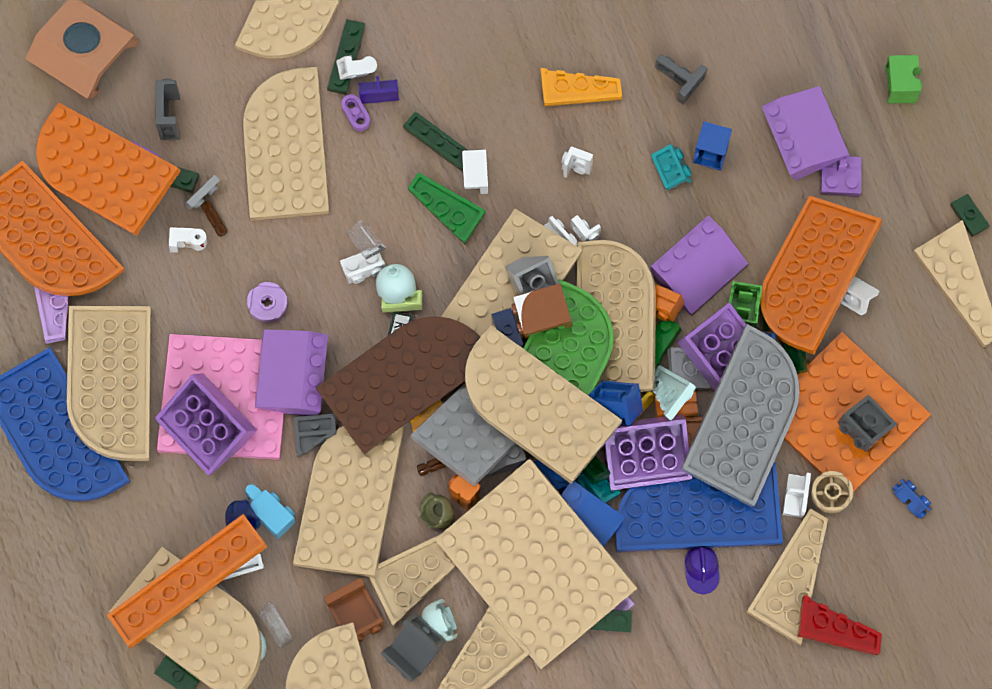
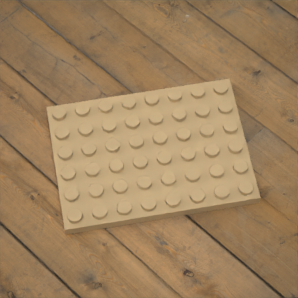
(536, 563)

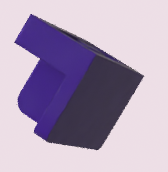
(378, 91)

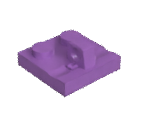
(842, 177)

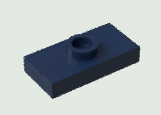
(506, 324)

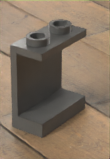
(414, 647)

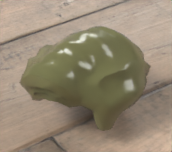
(436, 511)

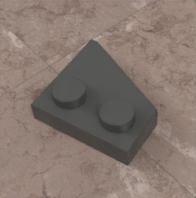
(313, 431)

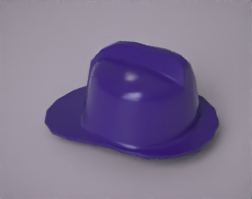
(702, 570)

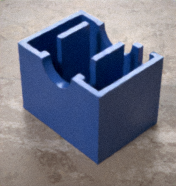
(712, 145)
(620, 399)

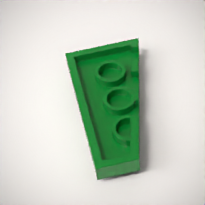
(448, 207)
(665, 335)

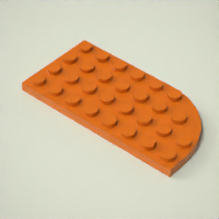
(102, 169)
(48, 240)
(815, 271)

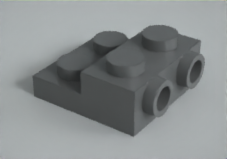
(866, 423)

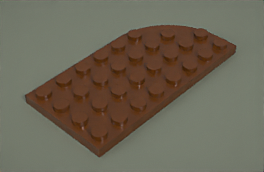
(399, 378)

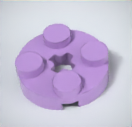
(272, 312)

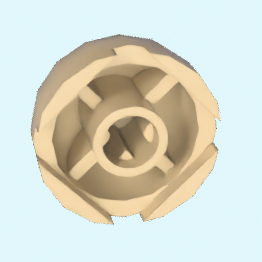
(832, 492)

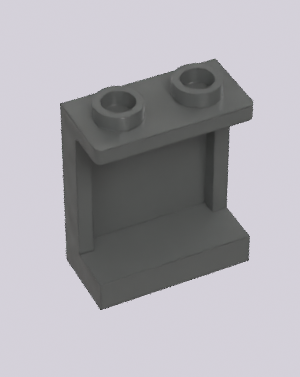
(166, 125)

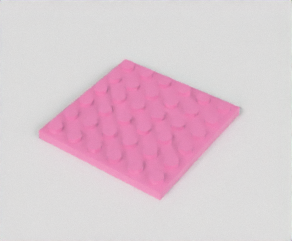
(234, 370)

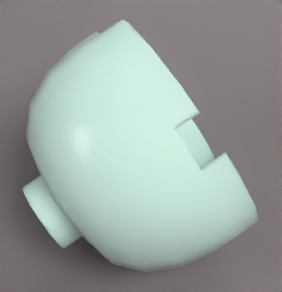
(395, 283)
(440, 619)

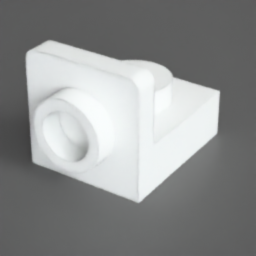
(582, 230)

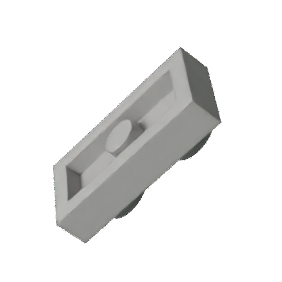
(197, 199)

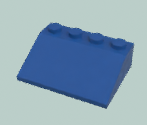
(594, 512)

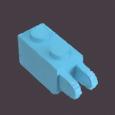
(270, 511)

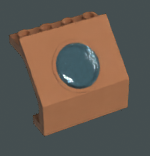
(79, 46)

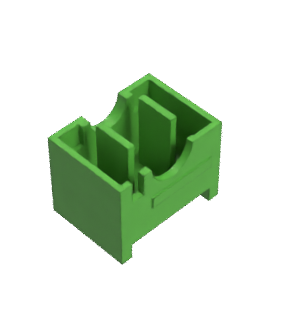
(901, 78)
(746, 301)

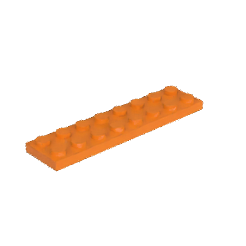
(186, 581)

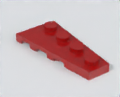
(829, 627)

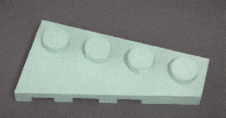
(671, 391)

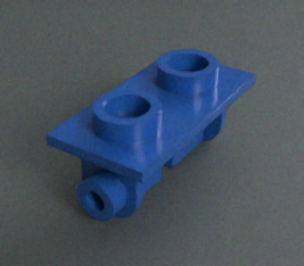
(907, 491)

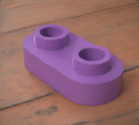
(355, 114)

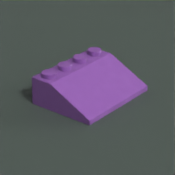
(805, 132)
(699, 264)
(713, 343)
(290, 371)
(205, 423)
(647, 452)

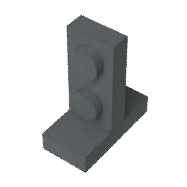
(681, 76)

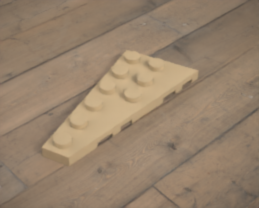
(956, 273)
(410, 577)
(791, 578)
(486, 656)

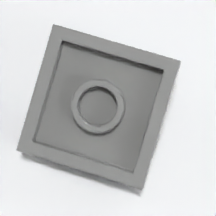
(682, 366)

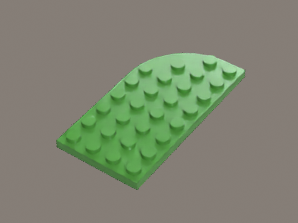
(580, 350)

